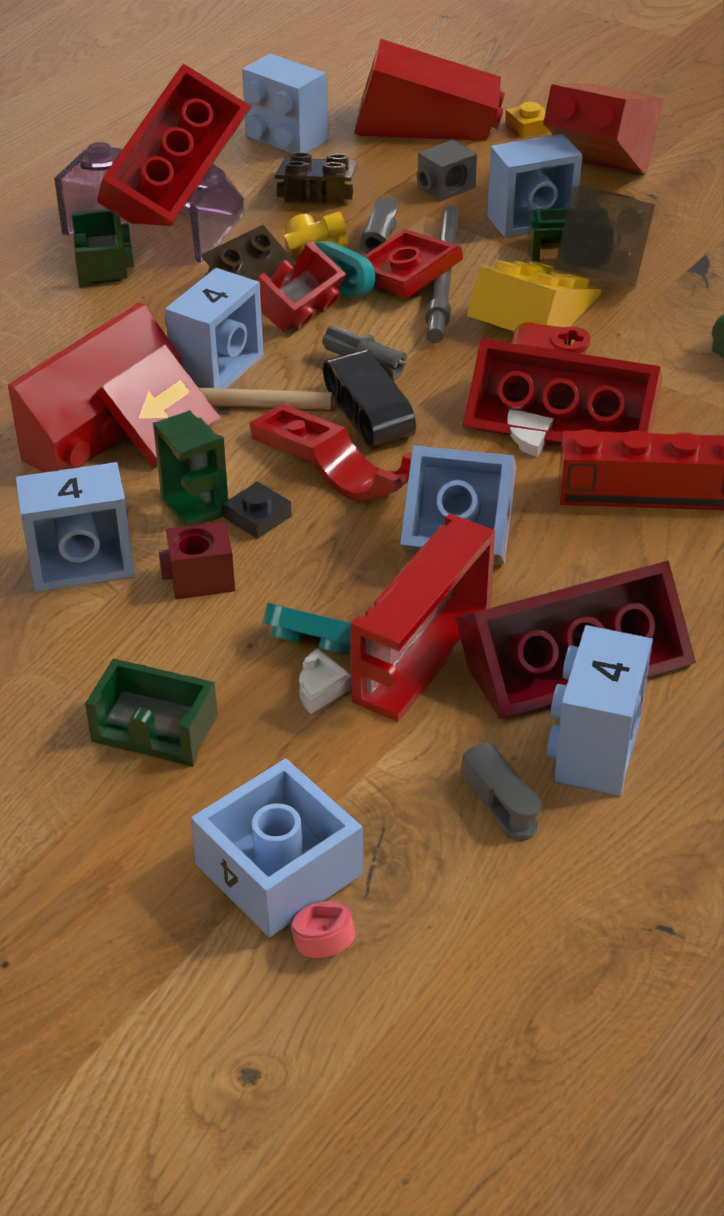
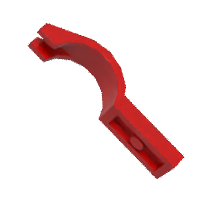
(330, 450)

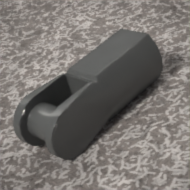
(380, 224)
(502, 790)

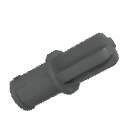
(345, 342)

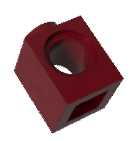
(198, 560)

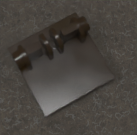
(300, 166)
(248, 254)

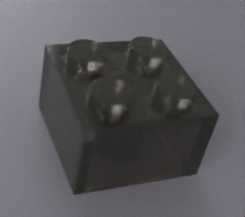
(605, 235)

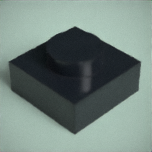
(257, 509)

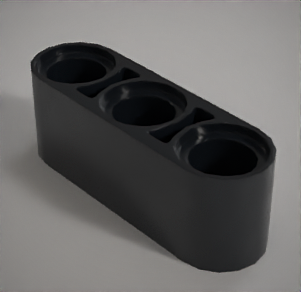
(369, 398)

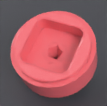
(323, 929)

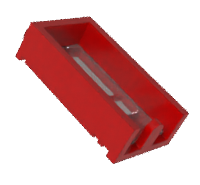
(414, 621)

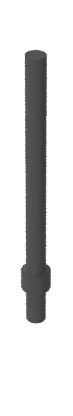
(438, 309)

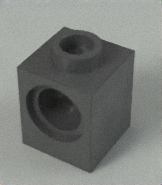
(447, 170)

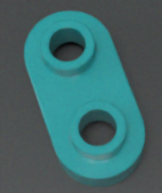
(358, 269)
(292, 623)

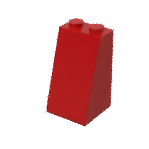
(427, 97)
(605, 123)

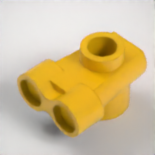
(303, 229)

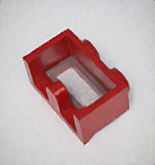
(300, 289)

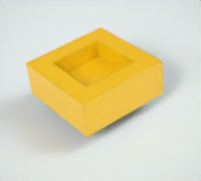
(526, 119)

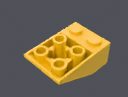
(529, 293)

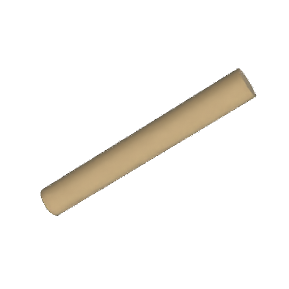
(268, 398)

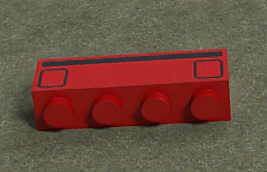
(642, 470)

